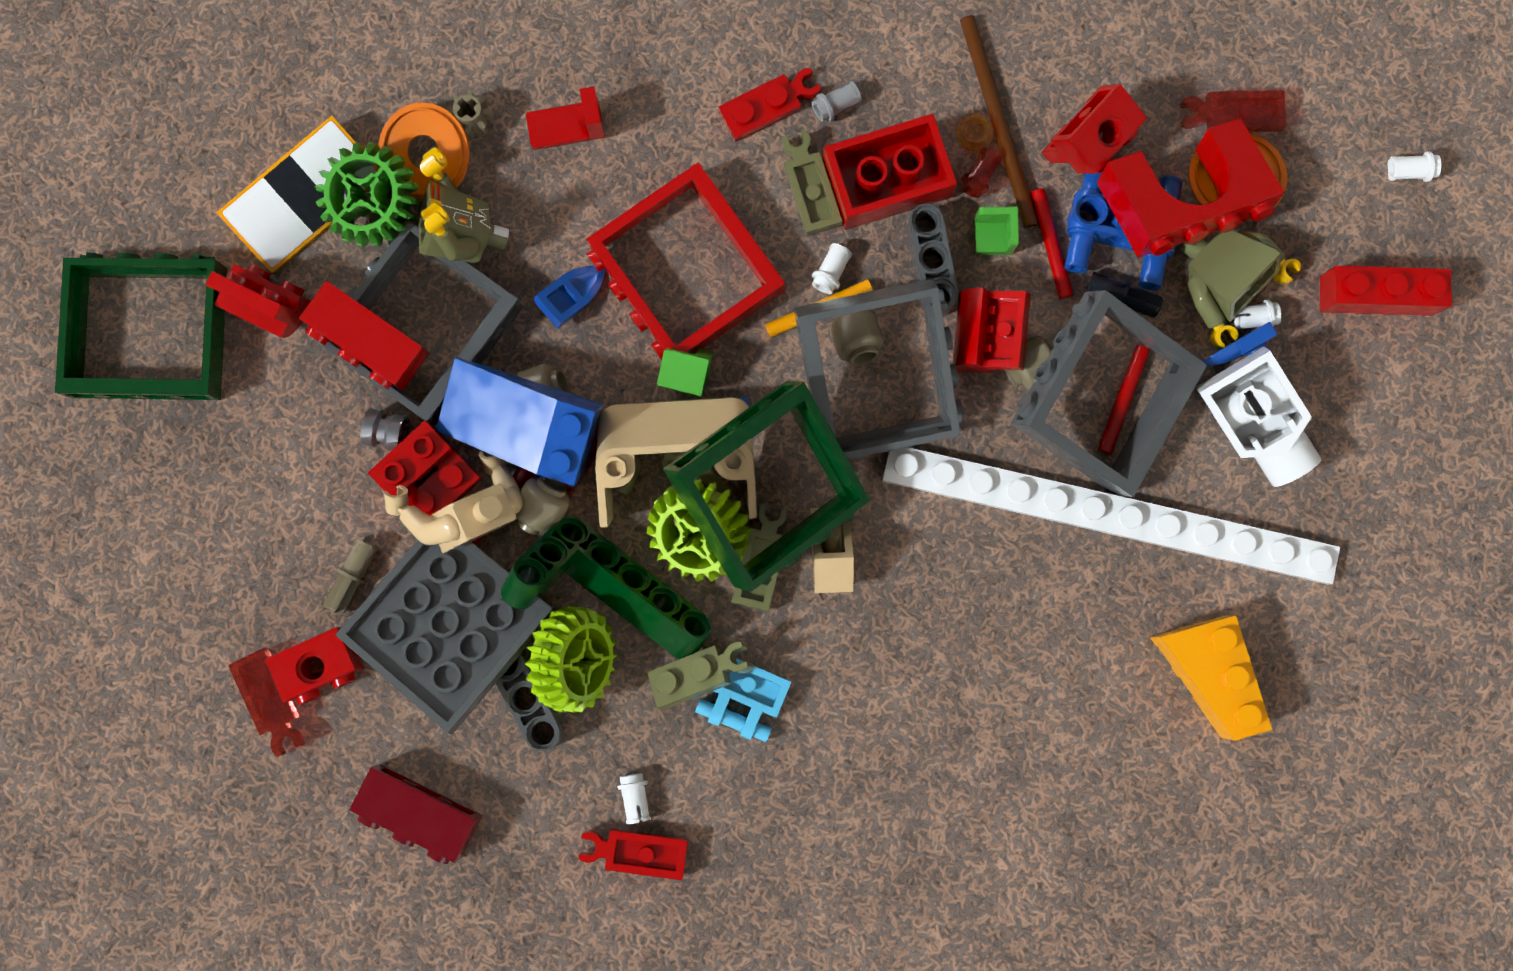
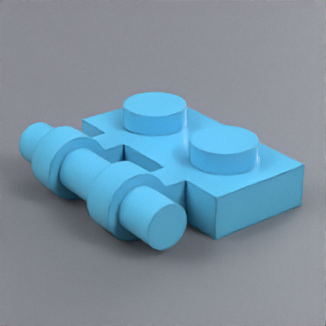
(756, 689)

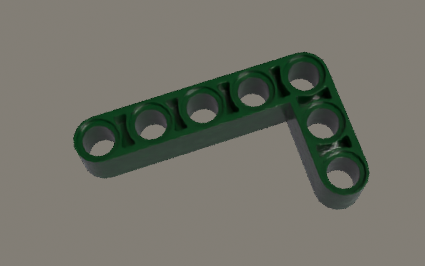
(613, 578)

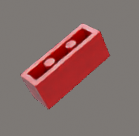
(1385, 290)
(363, 337)

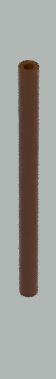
(999, 121)

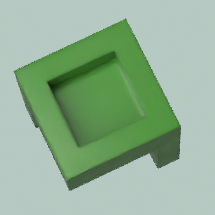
(996, 231)
(685, 370)

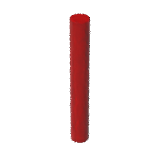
(1051, 243)
(1123, 400)

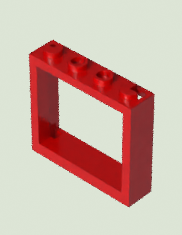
(622, 288)

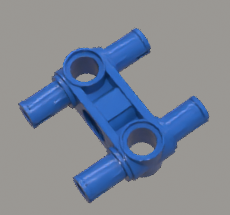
(1108, 231)

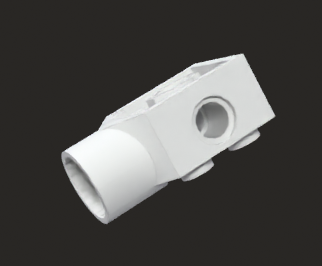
(1262, 416)

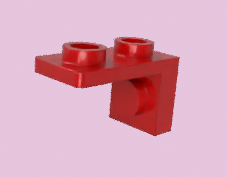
(567, 123)

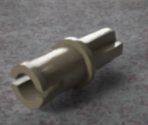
(350, 577)

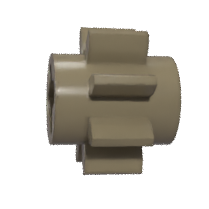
(470, 103)

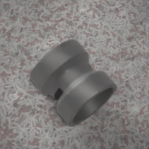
(387, 430)

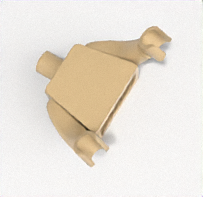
(465, 518)

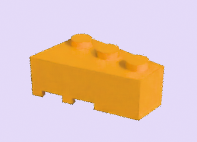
(1218, 674)

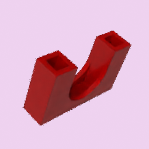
(1158, 221)

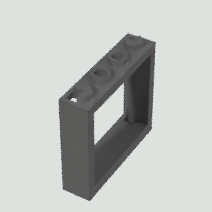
(379, 276)
(944, 373)
(1156, 418)

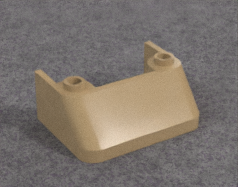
(665, 428)

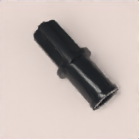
(1133, 297)

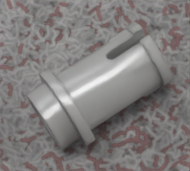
(836, 101)

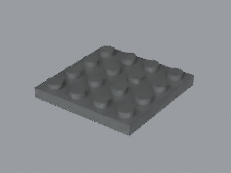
(442, 629)

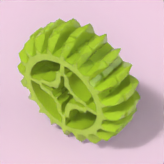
(690, 550)
(571, 659)

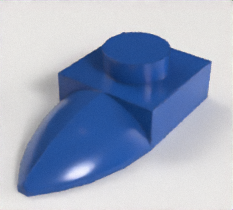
(569, 294)
(1245, 345)

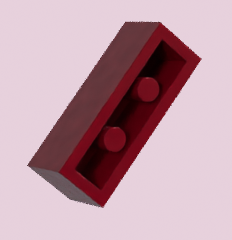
(415, 814)

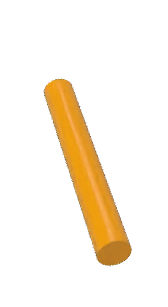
(788, 321)

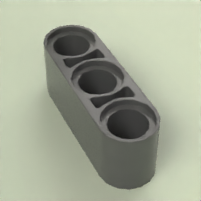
(933, 243)
(527, 718)

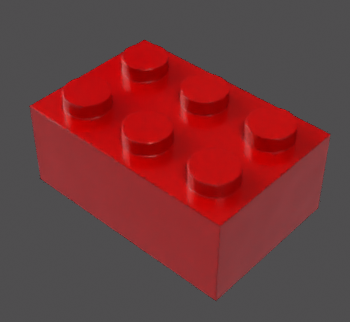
(889, 171)

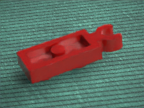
(766, 104)
(639, 853)

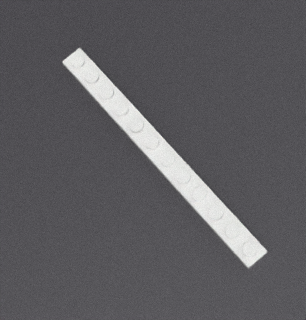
(1112, 514)

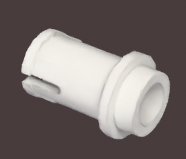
(1414, 167)
(828, 276)
(1258, 315)
(634, 798)

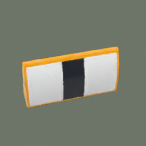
(278, 209)

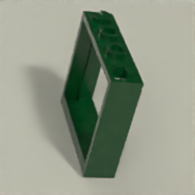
(73, 327)
(814, 529)

